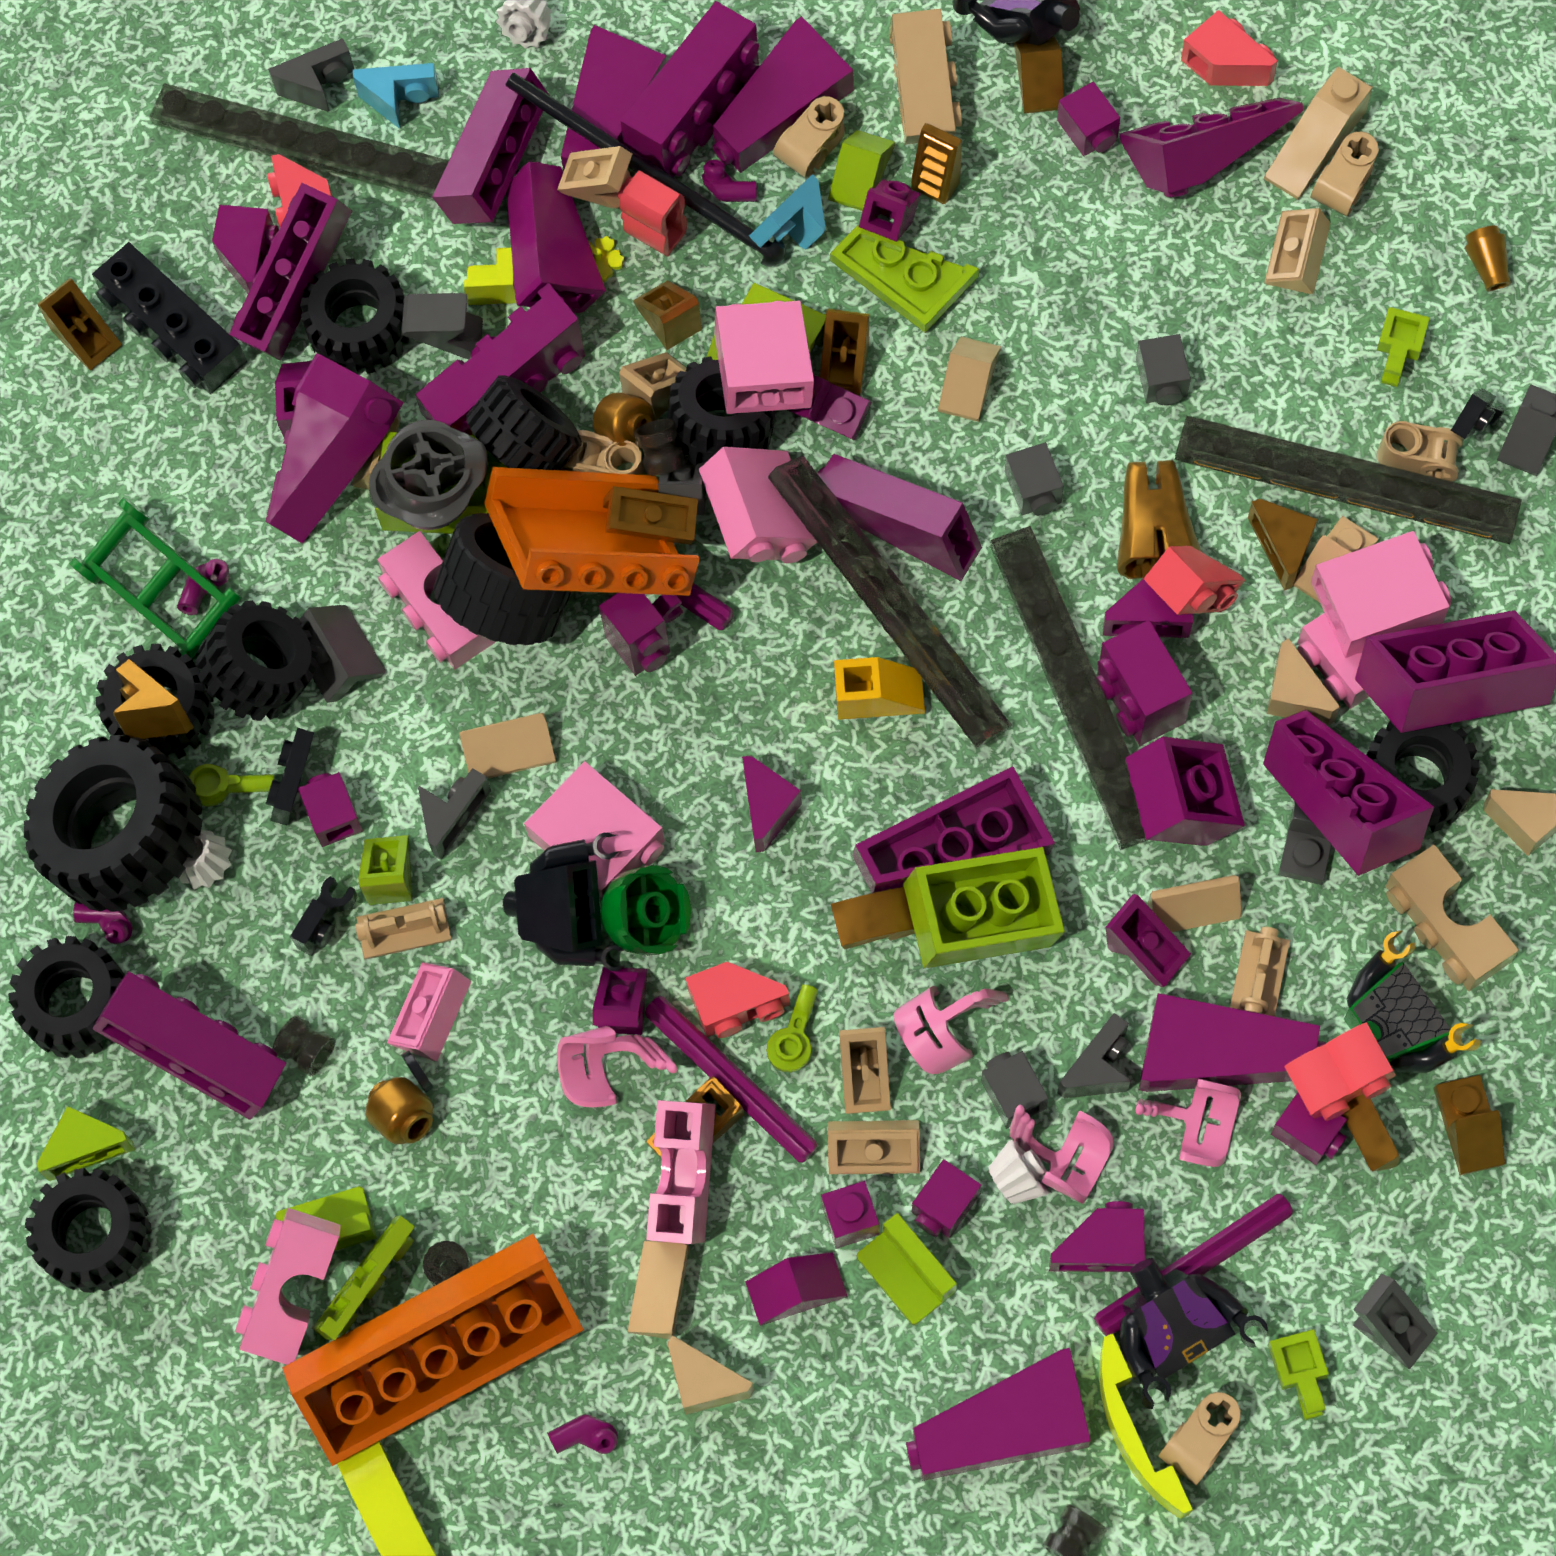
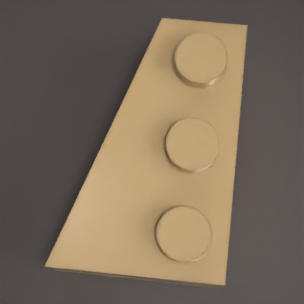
(924, 73)

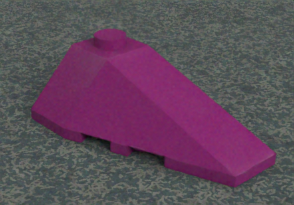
(1189, 155)
(331, 436)

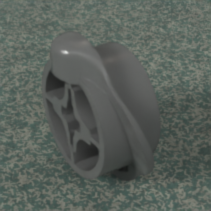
(439, 452)

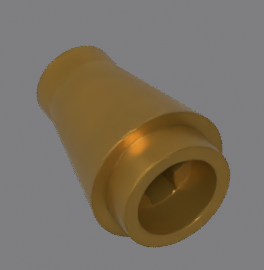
(1489, 256)

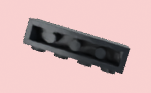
(168, 318)

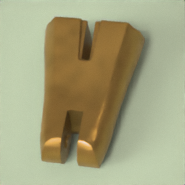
(1152, 518)

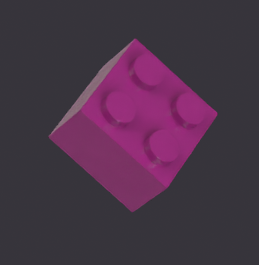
(1143, 683)
(1184, 791)

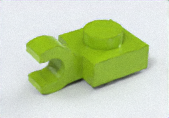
(1402, 339)
(1300, 1365)

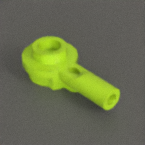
(215, 784)
(790, 1047)

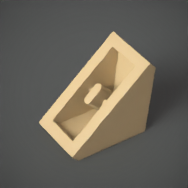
(968, 378)
(651, 380)
(1298, 688)
(1523, 816)
(865, 1070)
(704, 1381)

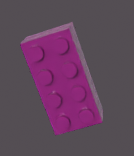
(692, 90)
(1457, 671)

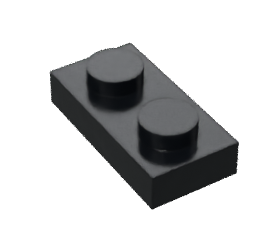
(283, 792)

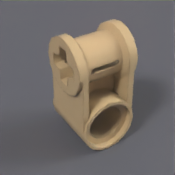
(812, 136)
(1345, 175)
(1423, 451)
(604, 456)
(1197, 1442)

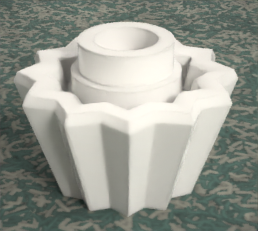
(524, 21)
(208, 861)
(1018, 1173)

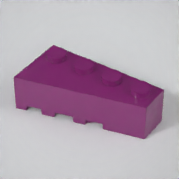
(531, 349)
(1346, 794)
(972, 824)

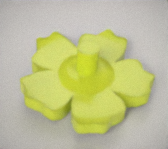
(606, 257)

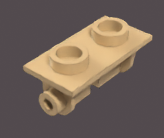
(403, 928)
(1260, 972)

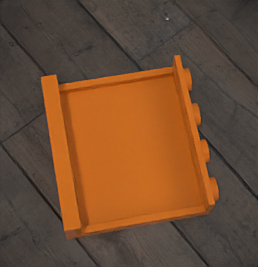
(559, 538)

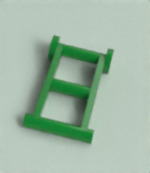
(137, 519)

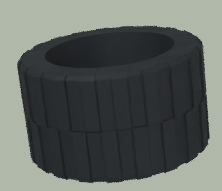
(484, 593)

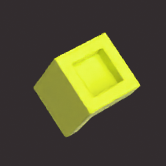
(491, 282)

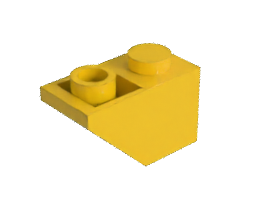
(877, 688)

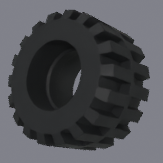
(349, 287)
(523, 426)
(705, 434)
(170, 671)
(243, 682)
(1446, 751)
(43, 975)
(62, 1205)

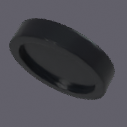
(417, 1071)

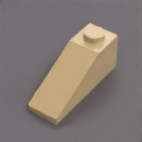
(1319, 132)

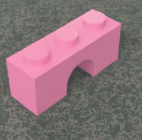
(411, 574)
(681, 1199)
(300, 1247)

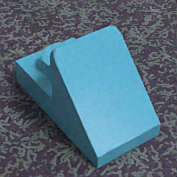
(387, 85)
(798, 216)

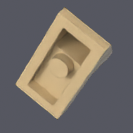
(596, 175)
(1341, 540)

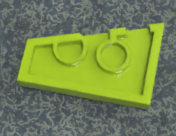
(906, 279)
(365, 1279)

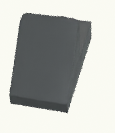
(303, 76)
(442, 322)
(1531, 431)
(685, 483)
(447, 820)
(1304, 850)
(1091, 1072)
(1393, 1321)

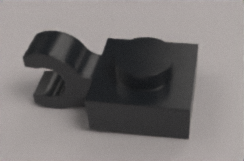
(1477, 414)
(317, 921)

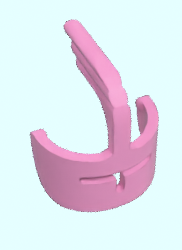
(923, 1047)
(594, 1089)
(1085, 1132)
(1216, 1137)

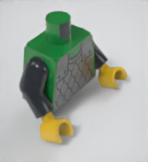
(1402, 1014)

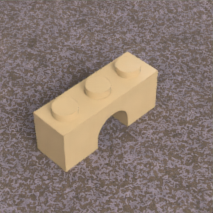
(1468, 952)

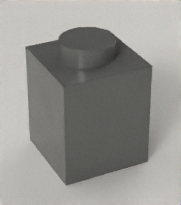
(1163, 369)
(1034, 480)
(1013, 1083)

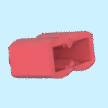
(652, 212)
(1340, 1072)

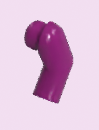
(723, 186)
(192, 594)
(114, 924)
(587, 1431)

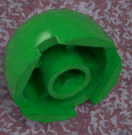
(646, 910)

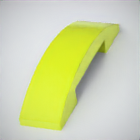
(1161, 1485)
(384, 1504)

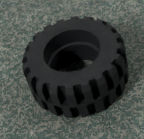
(82, 793)

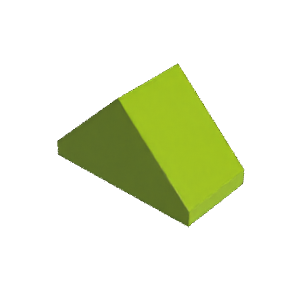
(859, 168)
(386, 870)
(80, 1143)

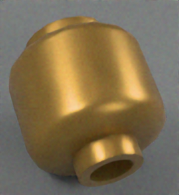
(620, 416)
(399, 1110)

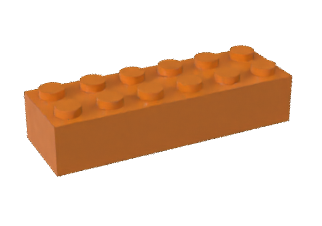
(431, 1349)

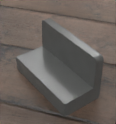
(342, 650)

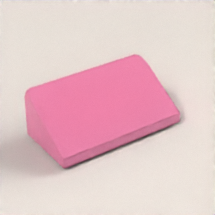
(429, 1011)

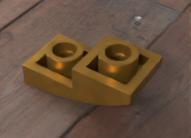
(873, 917)

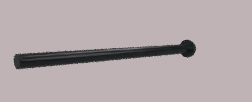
(772, 252)

